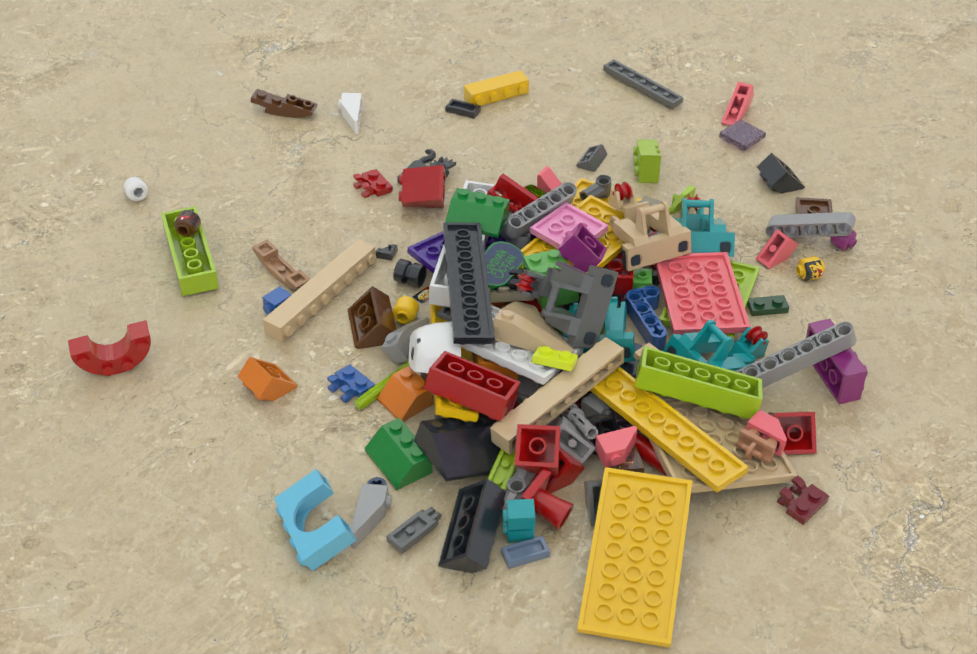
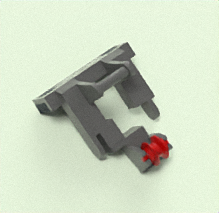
(596, 292)

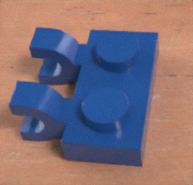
(354, 383)

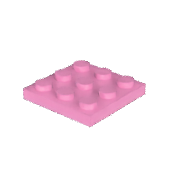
(562, 221)

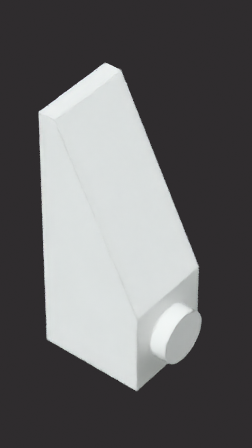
(351, 109)

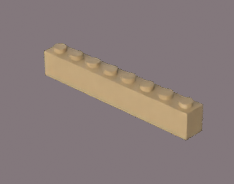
(319, 290)
(559, 393)

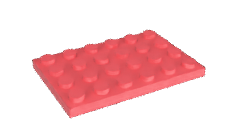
(701, 289)

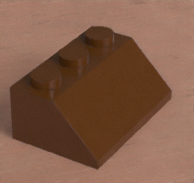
(371, 319)

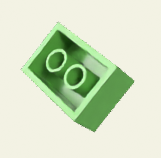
(540, 263)

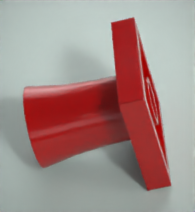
(547, 505)

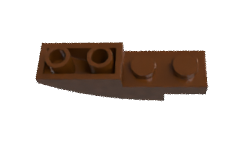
(287, 107)

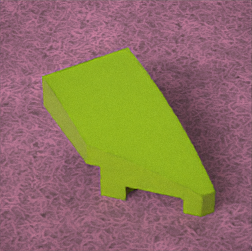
(676, 202)

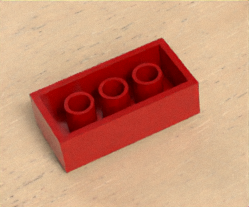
(472, 385)

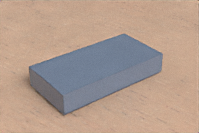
(525, 552)

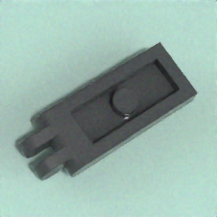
(414, 529)

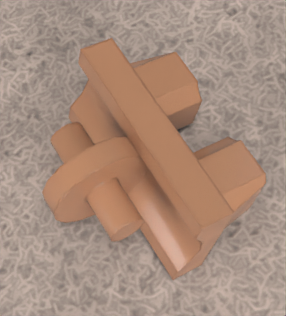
(756, 446)

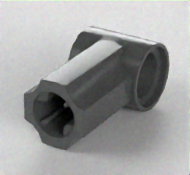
(599, 189)

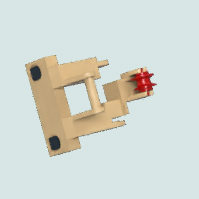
(638, 247)

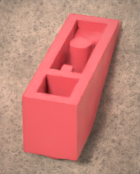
(739, 103)

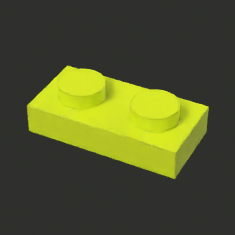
(553, 358)

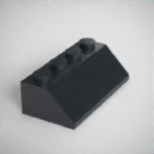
(473, 527)

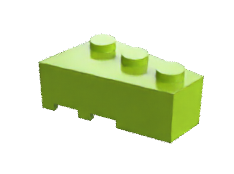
(647, 160)

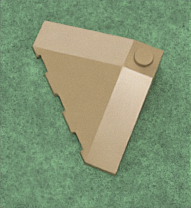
(525, 328)

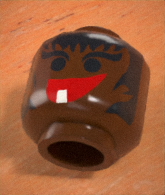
(187, 223)

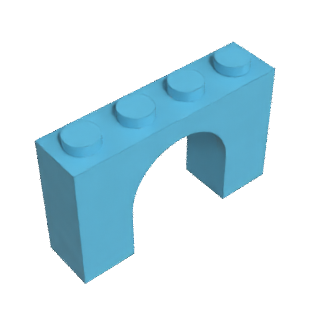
(294, 506)

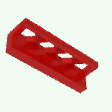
(513, 191)

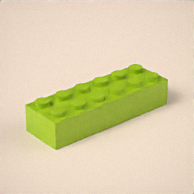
(190, 256)
(699, 383)

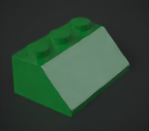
(479, 208)
(398, 454)

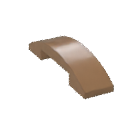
(278, 267)

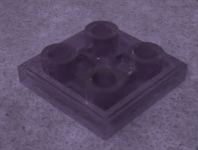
(742, 134)

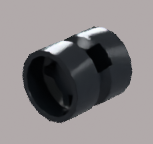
(409, 273)

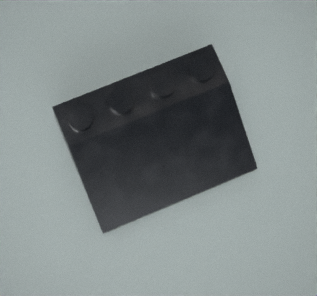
(458, 446)

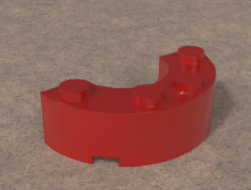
(113, 357)

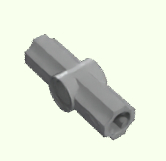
(520, 481)

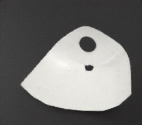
(434, 341)

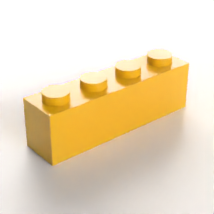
(496, 88)

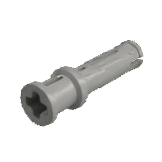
(578, 418)

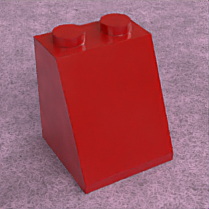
(423, 187)

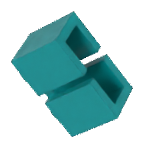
(519, 520)

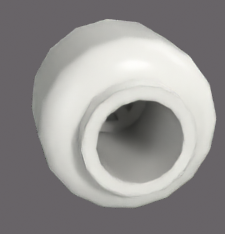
(135, 189)

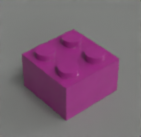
(582, 248)

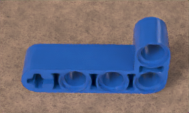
(640, 309)

